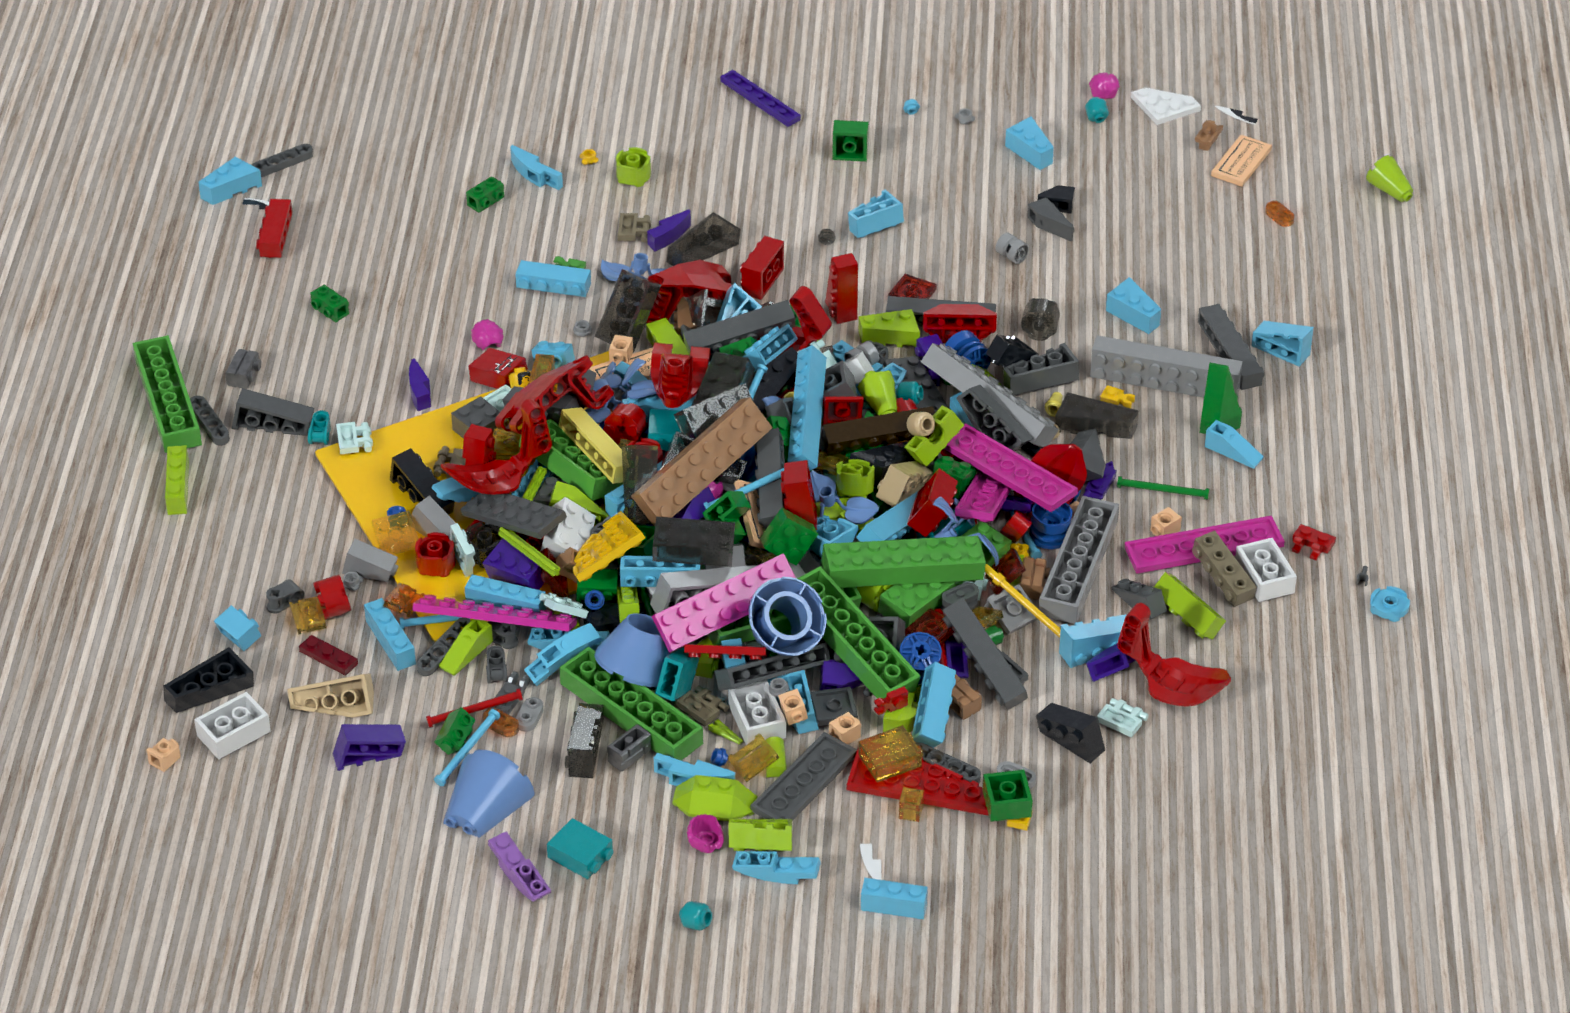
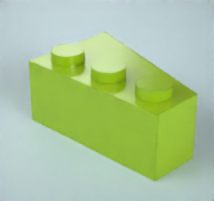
(889, 328)

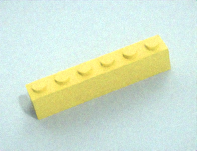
(593, 442)

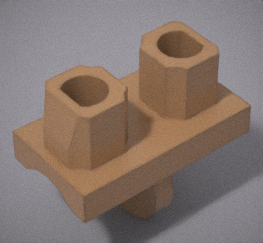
(1208, 134)

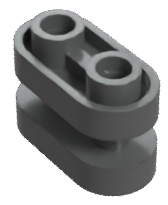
(967, 590)

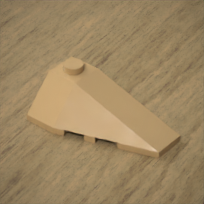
(342, 697)

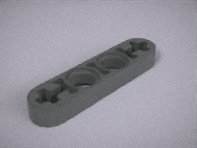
(299, 153)
(209, 420)
(440, 644)
(971, 772)

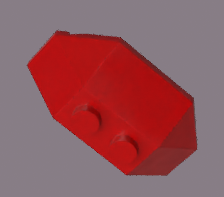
(952, 318)

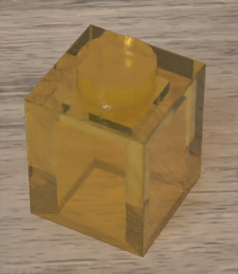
(911, 804)

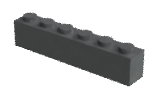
(921, 305)
(753, 324)
(1230, 344)
(769, 459)
(985, 654)
(770, 667)

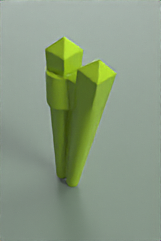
(722, 730)

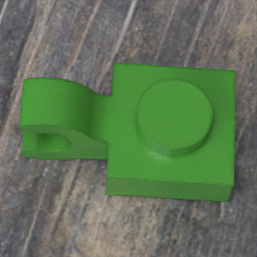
(571, 262)

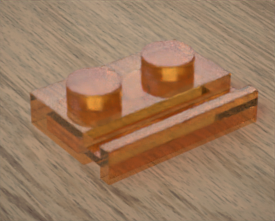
(402, 599)

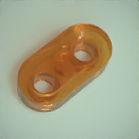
(1279, 213)
(505, 725)

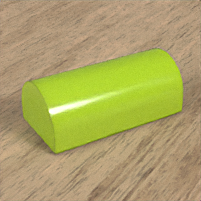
(779, 765)

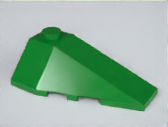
(1220, 399)

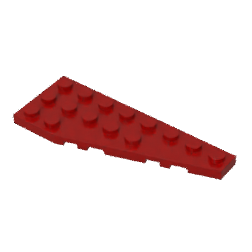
(940, 786)

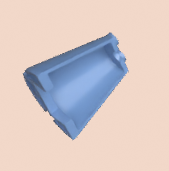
(486, 792)

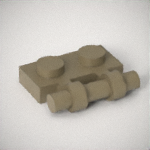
(628, 227)
(444, 456)
(698, 707)

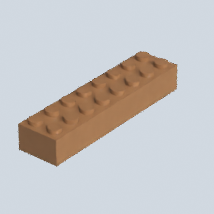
(702, 461)

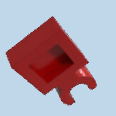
(894, 700)

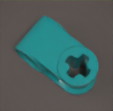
(320, 428)

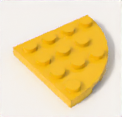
(609, 544)

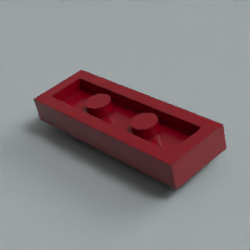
(328, 655)

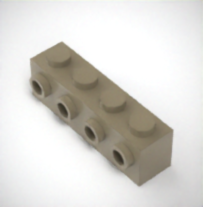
(1224, 568)

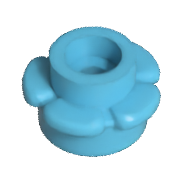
(911, 106)

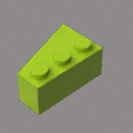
(760, 834)

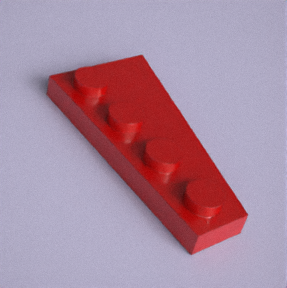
(734, 652)

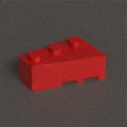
(478, 445)

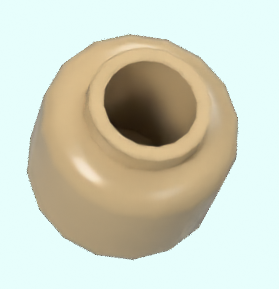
(920, 424)

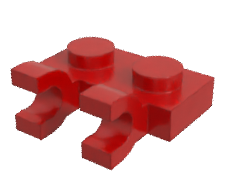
(1312, 538)

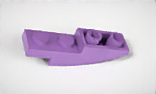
(517, 868)

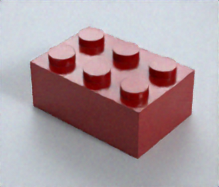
(762, 267)
(799, 491)
(925, 515)

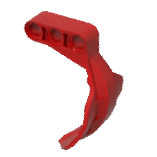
(811, 316)
(1061, 460)
(505, 475)
(1168, 679)

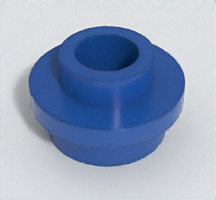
(594, 593)
(719, 757)

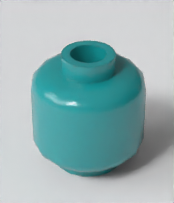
(1097, 110)
(910, 390)
(695, 915)

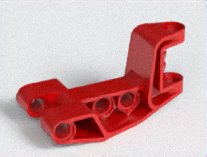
(685, 281)
(677, 375)
(569, 381)

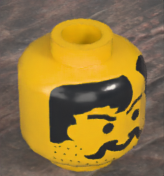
(520, 377)

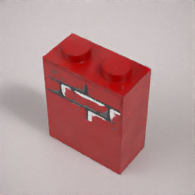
(494, 368)

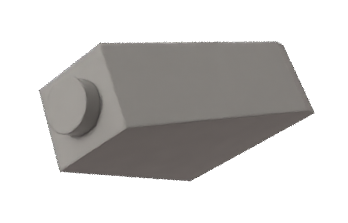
(431, 518)
(370, 562)

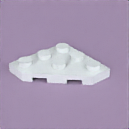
(1164, 105)

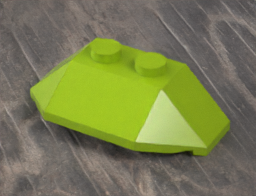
(715, 797)

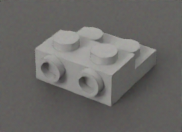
(1014, 613)

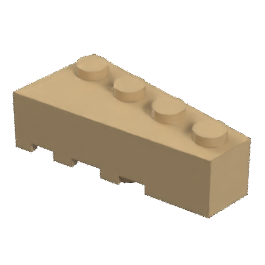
(902, 481)

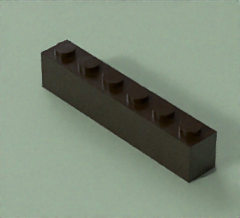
(869, 431)

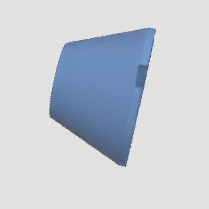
(801, 607)
(634, 651)

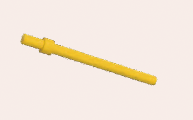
(1000, 580)

